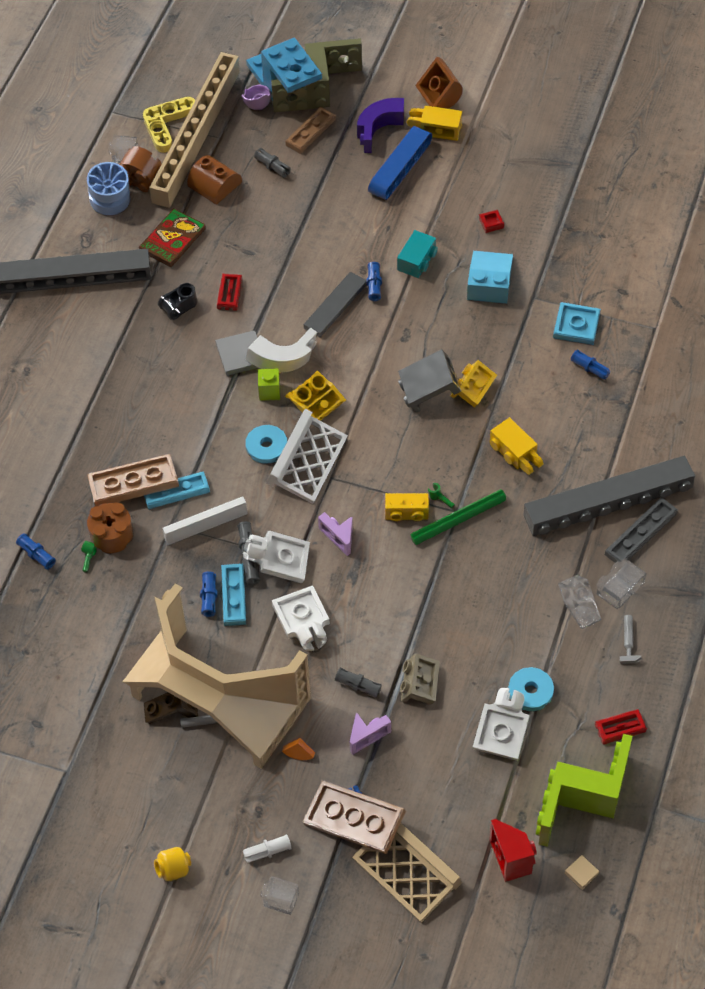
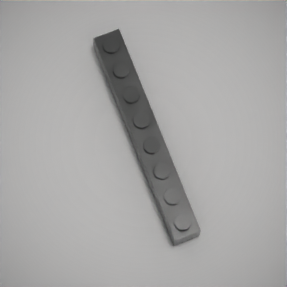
(74, 271)
(608, 495)

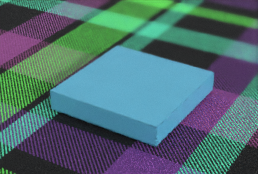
(576, 323)

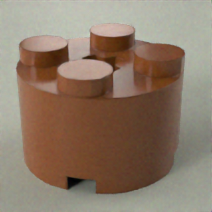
(140, 167)
(110, 527)

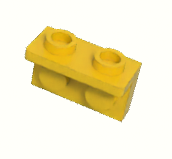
(475, 382)
(406, 506)

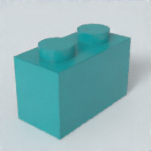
(416, 254)

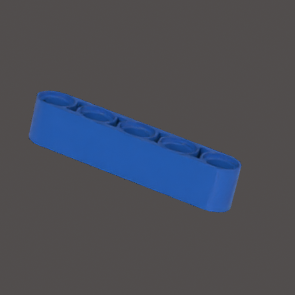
(400, 162)

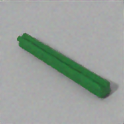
(458, 517)

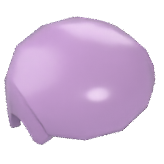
(257, 97)

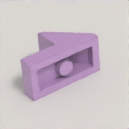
(339, 534)
(365, 735)

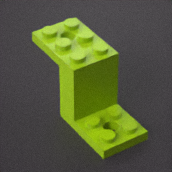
(583, 790)

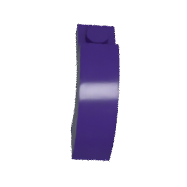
(379, 114)

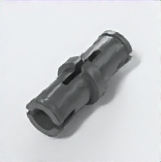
(272, 162)
(358, 682)

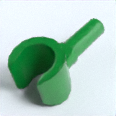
(434, 495)
(90, 550)

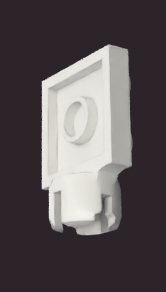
(278, 555)
(303, 617)
(502, 726)

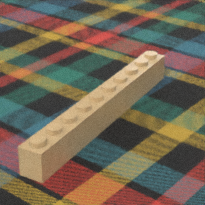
(194, 130)

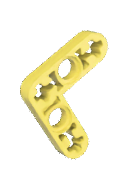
(159, 121)

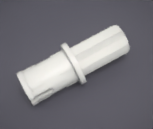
(267, 848)

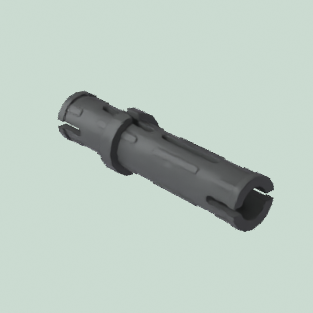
(250, 567)

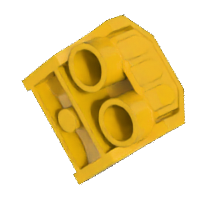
(317, 396)

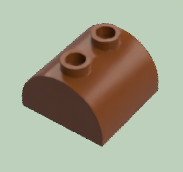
(439, 85)
(212, 179)

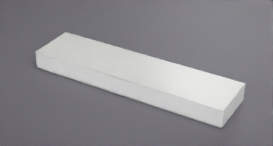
(205, 520)

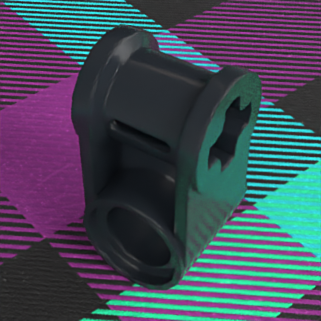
(179, 300)

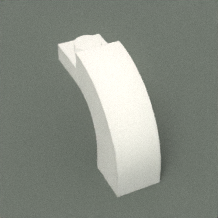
(286, 358)

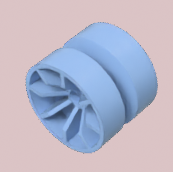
(108, 188)

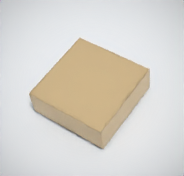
(582, 872)

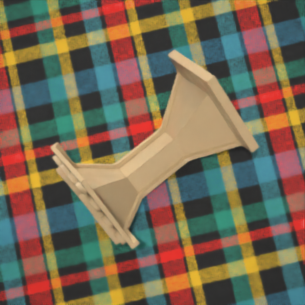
(249, 705)

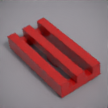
(228, 304)
(603, 733)

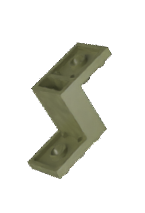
(328, 60)

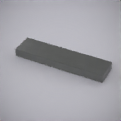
(335, 304)
(641, 531)

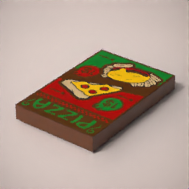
(172, 237)

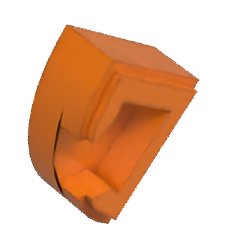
(298, 750)

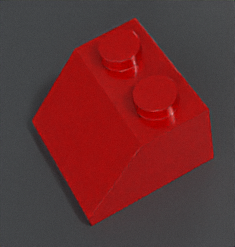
(512, 850)

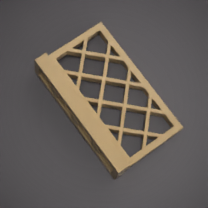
(425, 858)

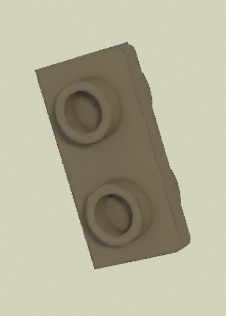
(420, 679)

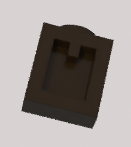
(167, 705)

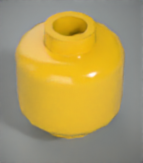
(172, 864)

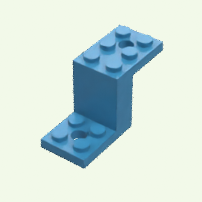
(284, 63)

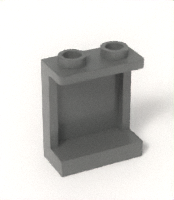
(428, 379)

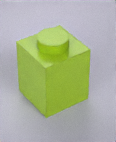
(268, 384)

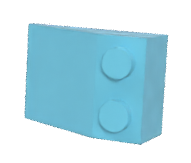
(489, 277)

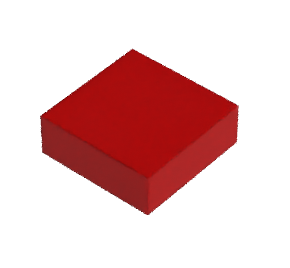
(491, 221)

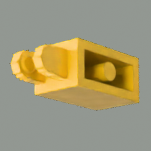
(439, 121)
(515, 446)

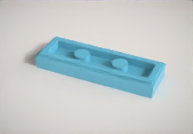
(188, 487)
(233, 594)

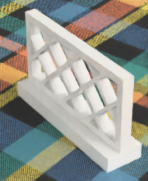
(289, 453)

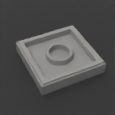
(234, 350)

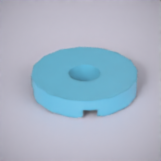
(262, 434)
(536, 678)

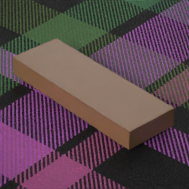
(310, 130)

